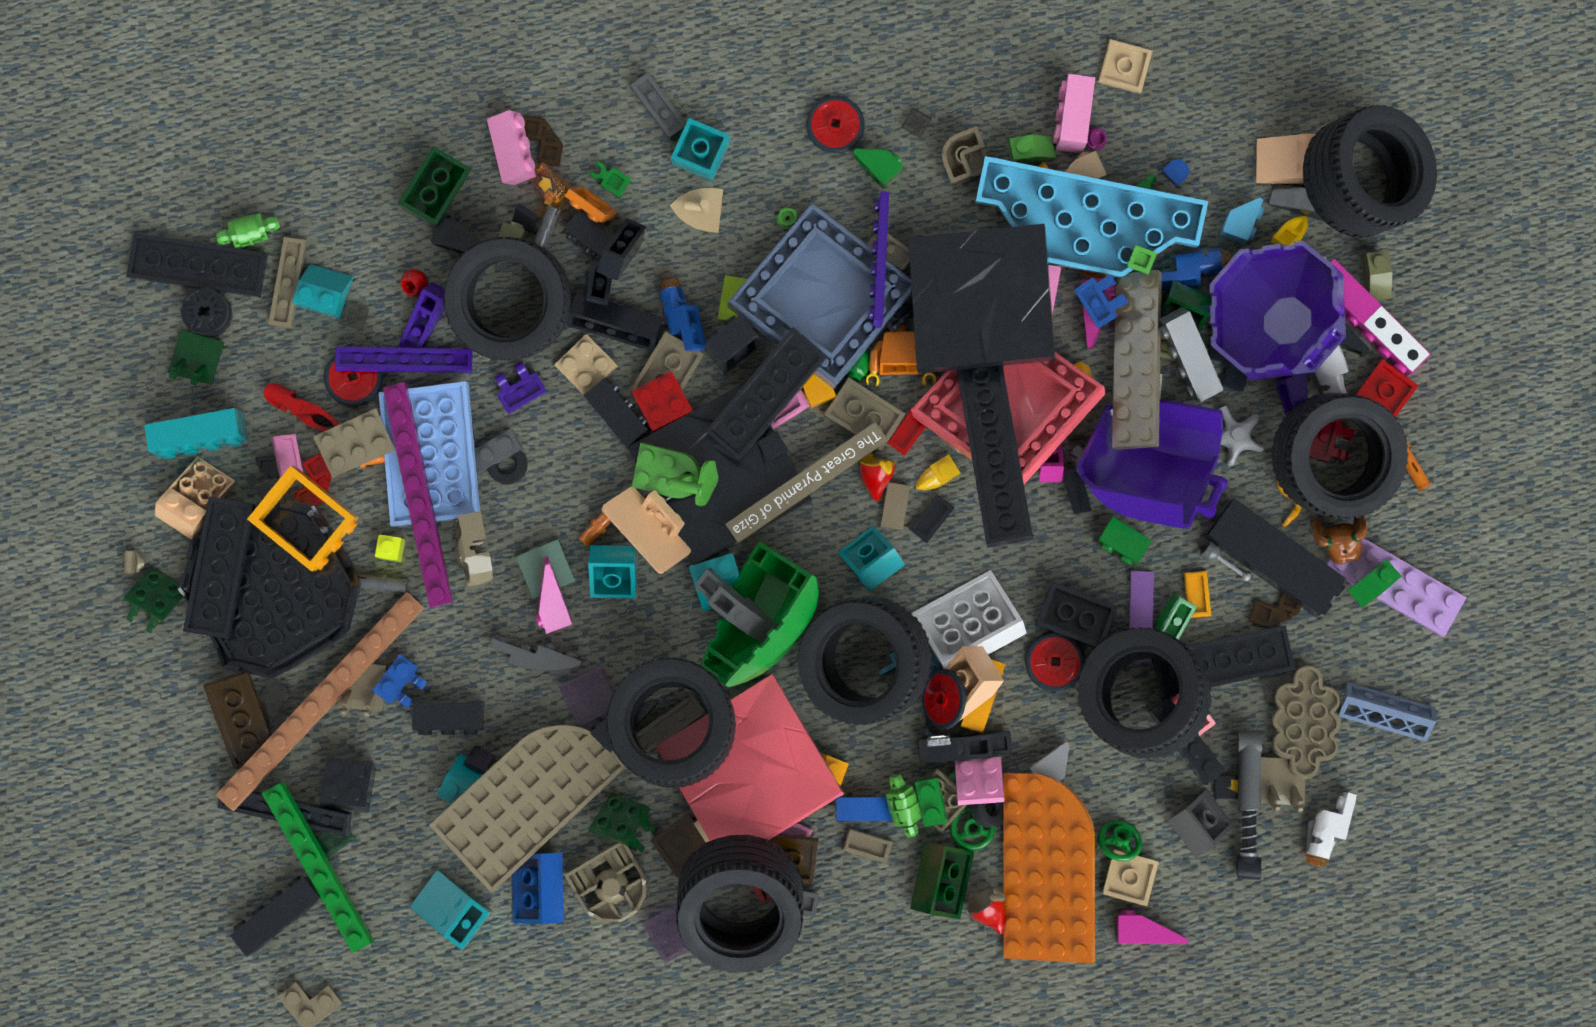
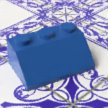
(539, 890)

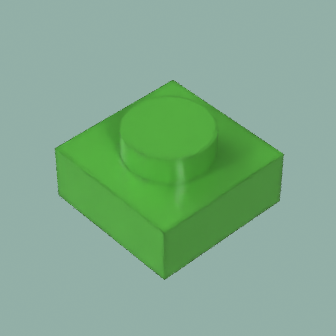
(1141, 259)

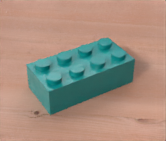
(196, 433)

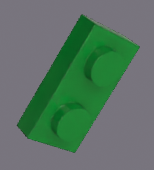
(931, 801)

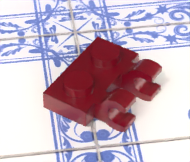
(1323, 443)

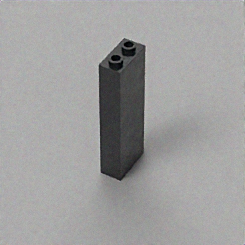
(1276, 558)

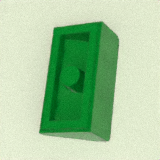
(1175, 616)

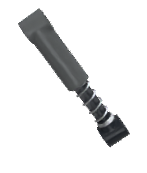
(1249, 801)

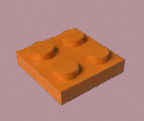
(589, 202)

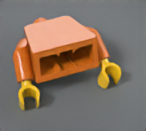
(895, 356)

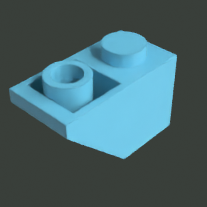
(1240, 222)

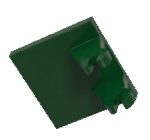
(195, 358)
(155, 595)
(620, 819)

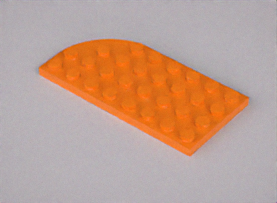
(1047, 871)

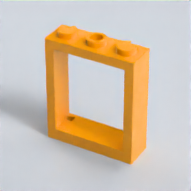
(276, 493)

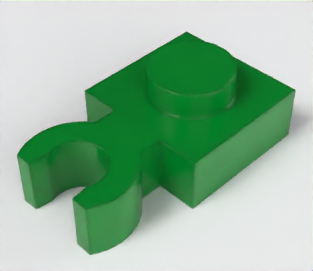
(612, 181)

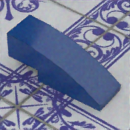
(862, 809)

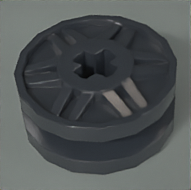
(219, 309)

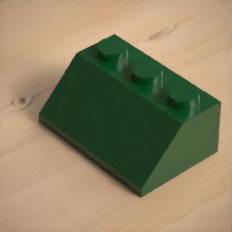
(434, 186)
(942, 880)

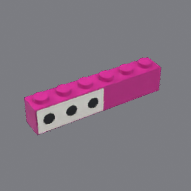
(1380, 326)

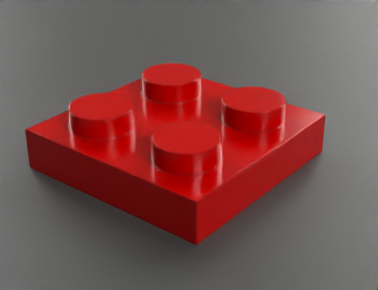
(1388, 387)
(662, 401)

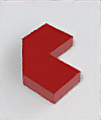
(319, 473)

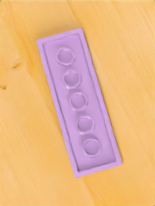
(1413, 594)

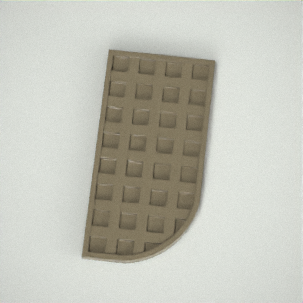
(525, 800)

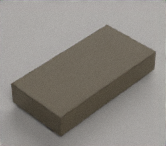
(895, 506)
(867, 845)

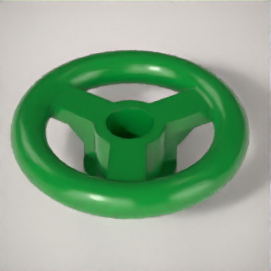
(1125, 831)
(958, 838)

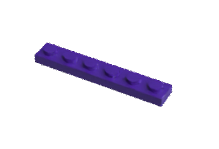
(878, 268)
(403, 359)

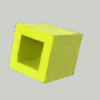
(390, 548)

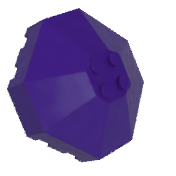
(1277, 310)

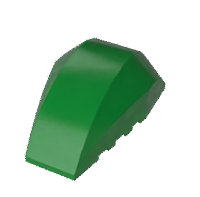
(785, 595)

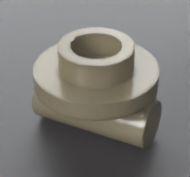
(133, 561)

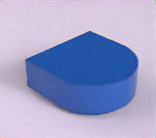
(1176, 171)

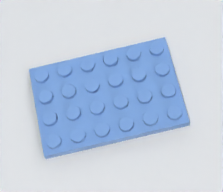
(447, 451)

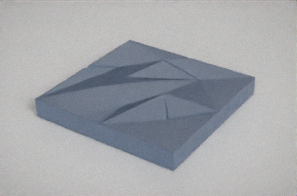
(822, 288)

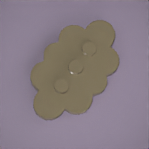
(1305, 722)

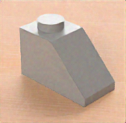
(1053, 763)

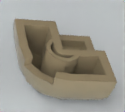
(964, 156)

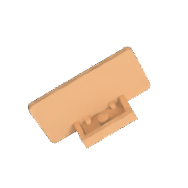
(649, 527)

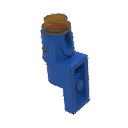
(1193, 264)
(680, 317)

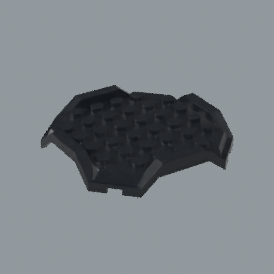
(281, 605)

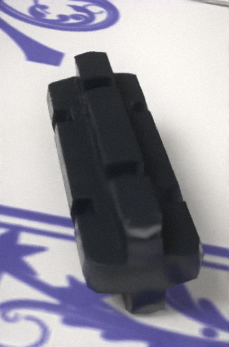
(900, 317)

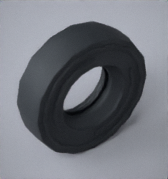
(514, 476)
(982, 817)

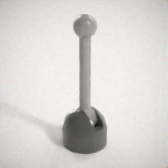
(1212, 552)

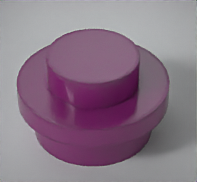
(1096, 139)

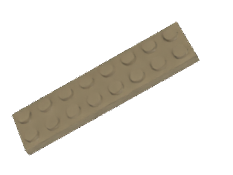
(1137, 362)

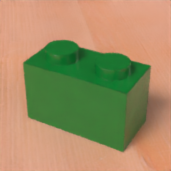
(1123, 541)

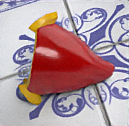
(876, 474)

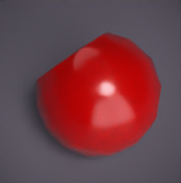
(413, 282)

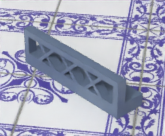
(1390, 708)

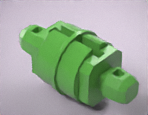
(247, 230)
(903, 805)

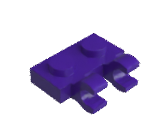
(522, 392)

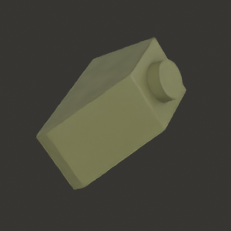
(1378, 274)

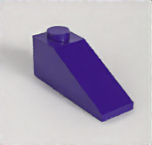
(424, 317)

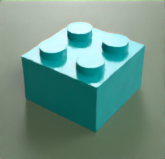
(700, 149)
(612, 571)

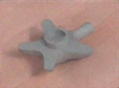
(1238, 435)

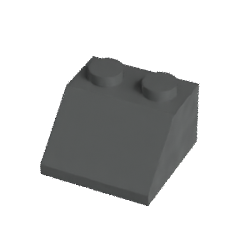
(1201, 823)

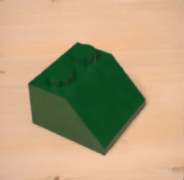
(1180, 296)

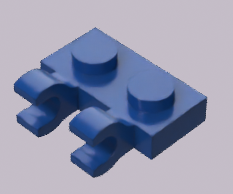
(1095, 301)
(395, 679)

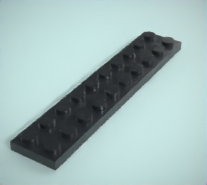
(995, 456)

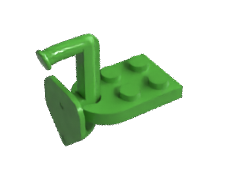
(666, 472)

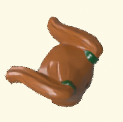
(1341, 537)

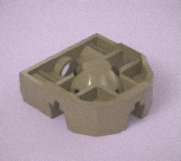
(471, 535)
(612, 881)

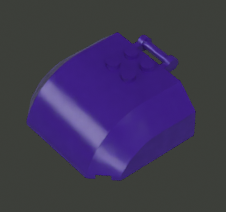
(1160, 481)

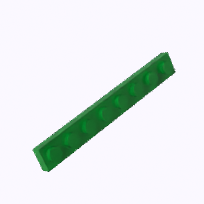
(317, 867)

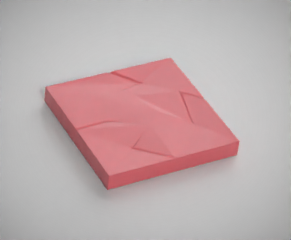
(1044, 405)
(770, 772)

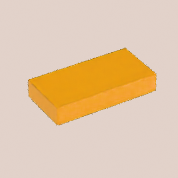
(1198, 592)

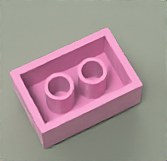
(1074, 113)

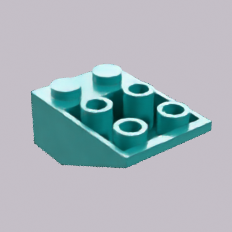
(450, 909)

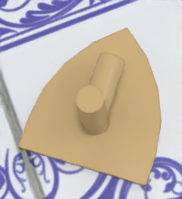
(700, 208)

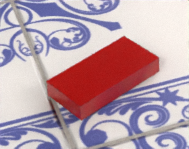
(906, 434)

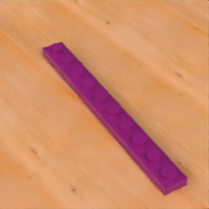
(418, 495)

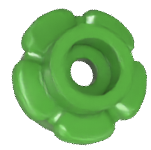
(787, 212)

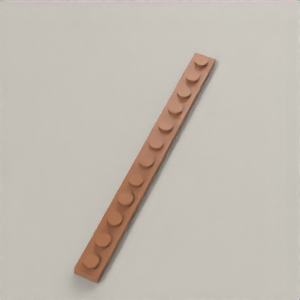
(319, 701)

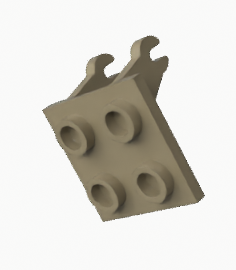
(360, 693)
(1279, 784)

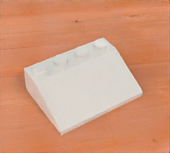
(970, 616)

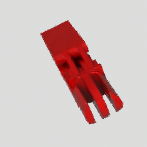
(285, 399)

